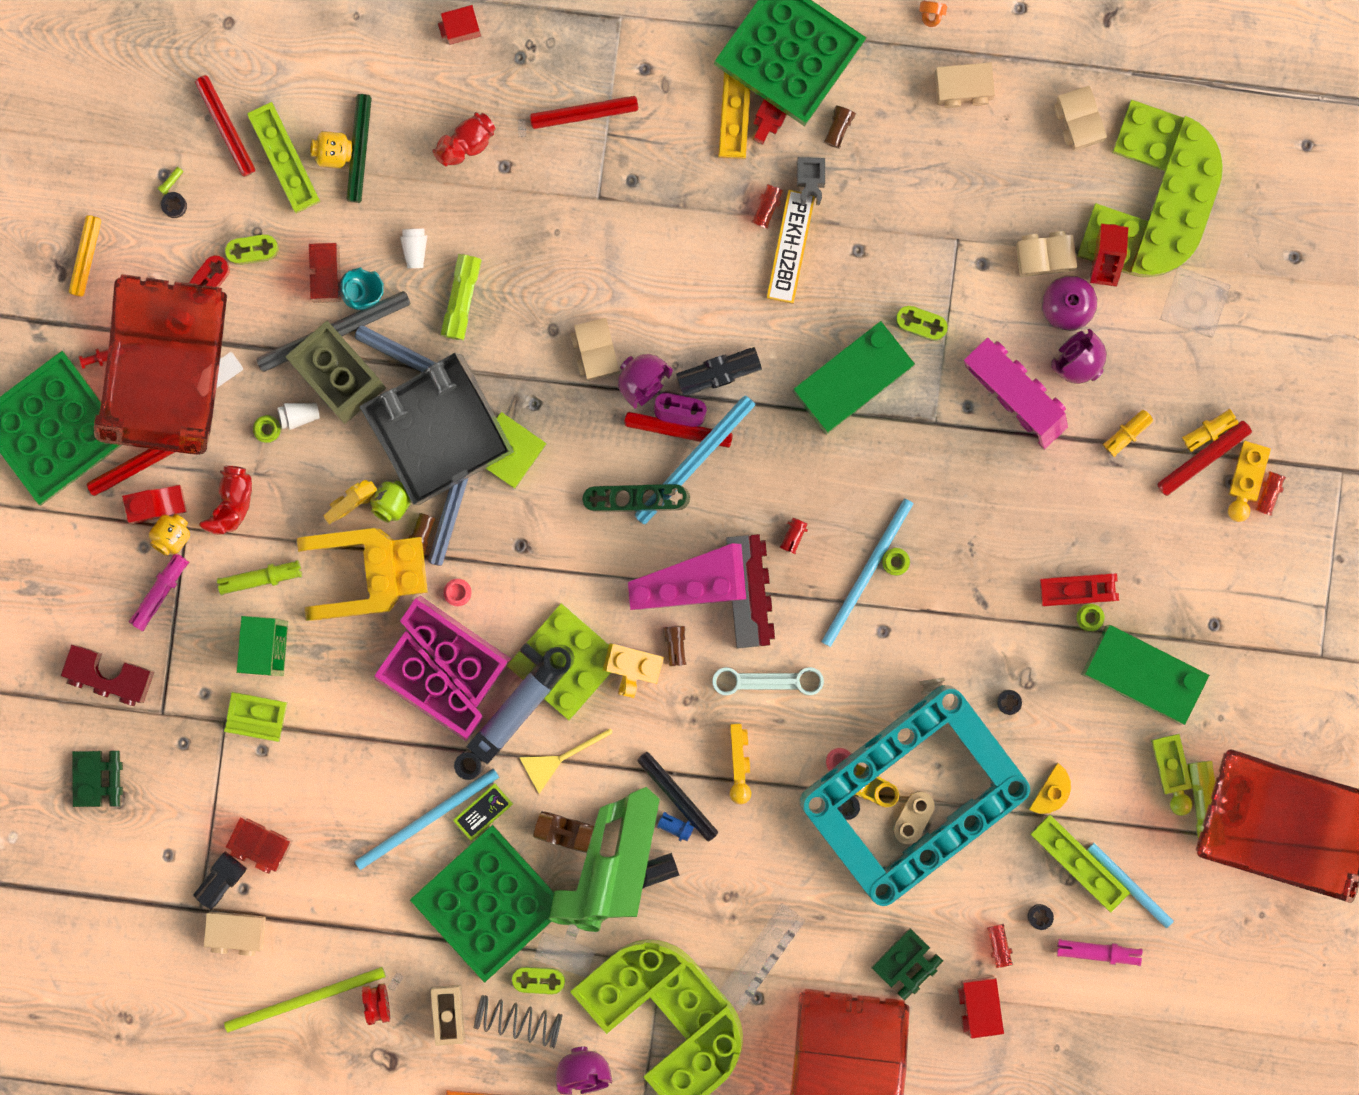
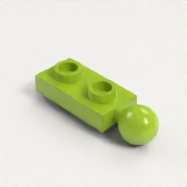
(1173, 772)

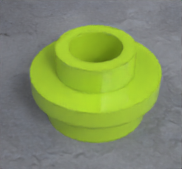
(258, 425)
(896, 552)
(1099, 617)

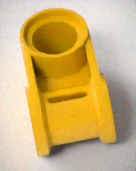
(872, 789)

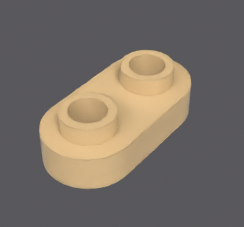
(913, 817)

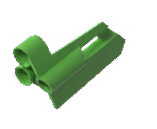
(614, 883)

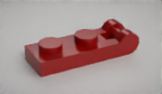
(1078, 589)

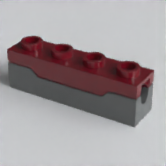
(751, 614)

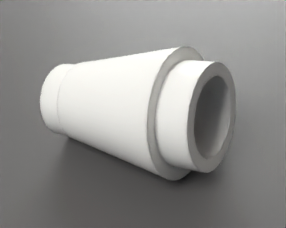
(414, 247)
(297, 414)

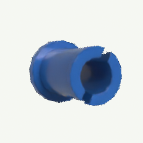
(675, 827)

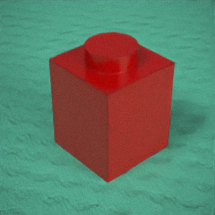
(459, 25)

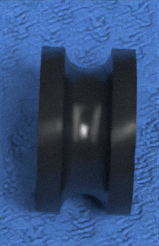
(174, 213)
(1015, 708)
(856, 805)
(1048, 913)

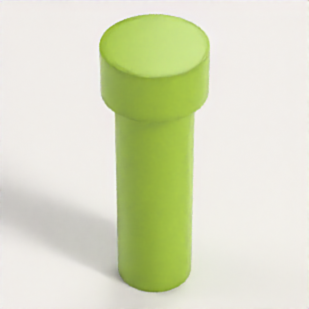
(170, 181)

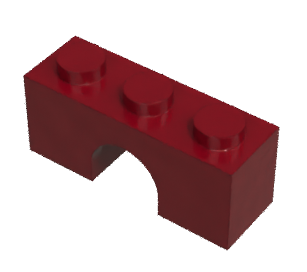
(83, 668)

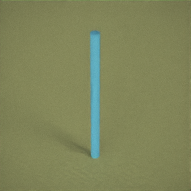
(867, 572)
(426, 819)

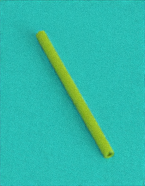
(304, 999)

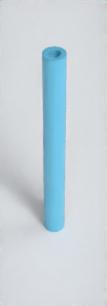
(1130, 885)

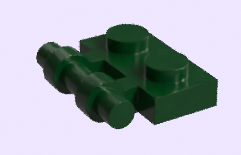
(87, 778)
(900, 958)

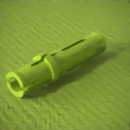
(260, 577)

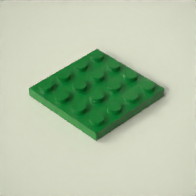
(790, 54)
(51, 428)
(487, 903)

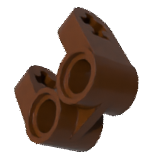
(563, 831)

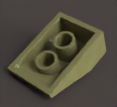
(335, 372)

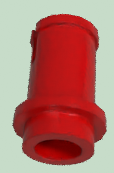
(793, 535)

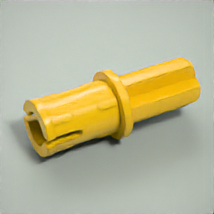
(1128, 432)

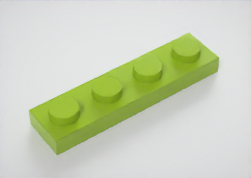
(283, 157)
(1080, 863)

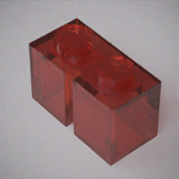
(325, 263)
(259, 845)

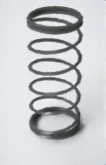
(483, 1003)

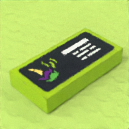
(483, 812)

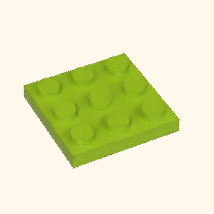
(585, 673)

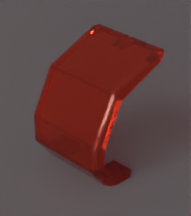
(162, 365)
(1283, 826)
(850, 1045)

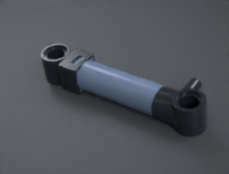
(515, 709)

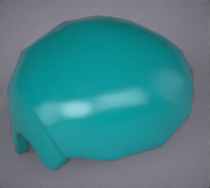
(361, 288)

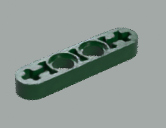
(636, 498)

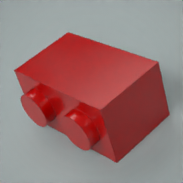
(981, 1007)

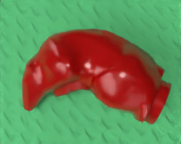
(469, 138)
(235, 493)

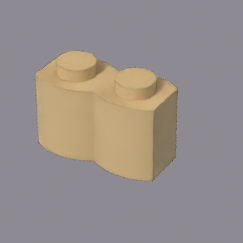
(1080, 118)
(1046, 255)
(596, 349)

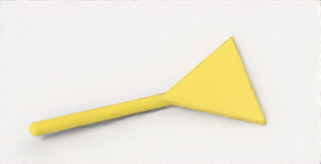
(542, 768)

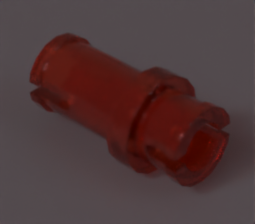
(767, 206)
(1270, 493)
(1000, 947)

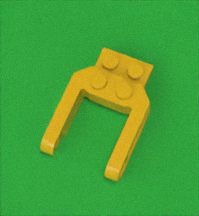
(391, 571)

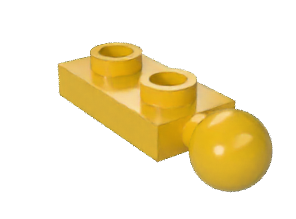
(1247, 479)
(740, 792)

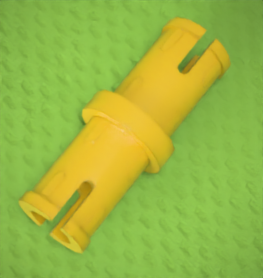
(1210, 430)

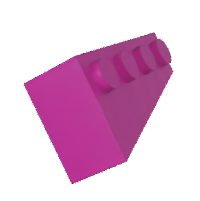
(1017, 391)
(700, 580)
(456, 649)
(424, 685)

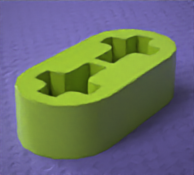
(252, 256)
(919, 329)
(538, 972)

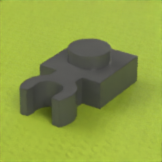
(811, 176)

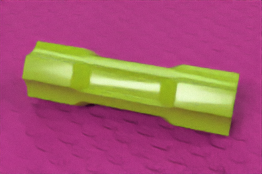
(464, 281)
(1202, 783)

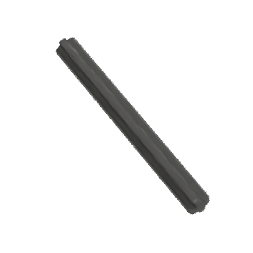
(342, 326)

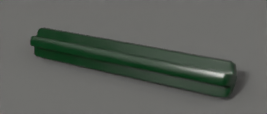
(359, 148)

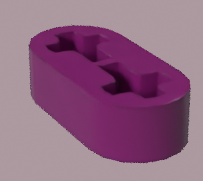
(680, 409)

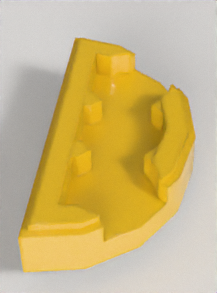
(1053, 792)

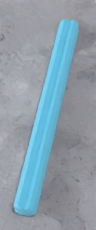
(701, 452)

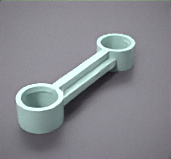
(768, 681)

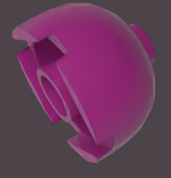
(1059, 310)
(1081, 358)
(642, 378)
(582, 1071)

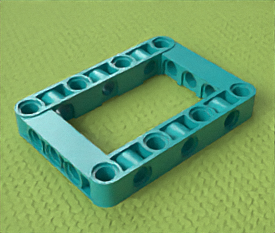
(882, 753)

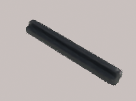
(677, 796)

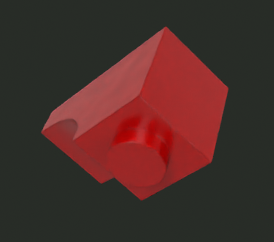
(1109, 254)
(152, 504)

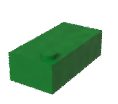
(853, 377)
(262, 646)
(1145, 674)

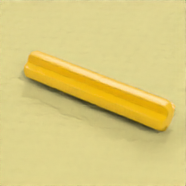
(84, 255)

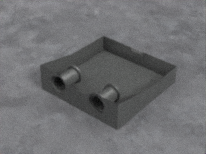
(437, 428)

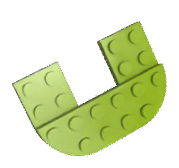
(1183, 199)
(688, 1000)

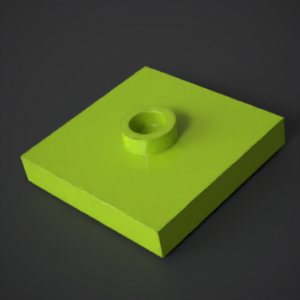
(526, 450)

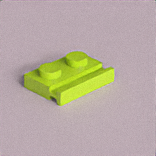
(255, 716)

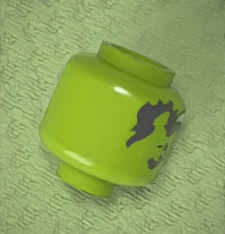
(390, 501)

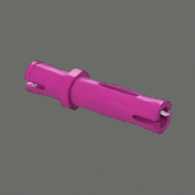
(162, 586)
(1099, 952)

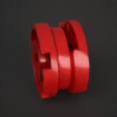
(376, 1004)

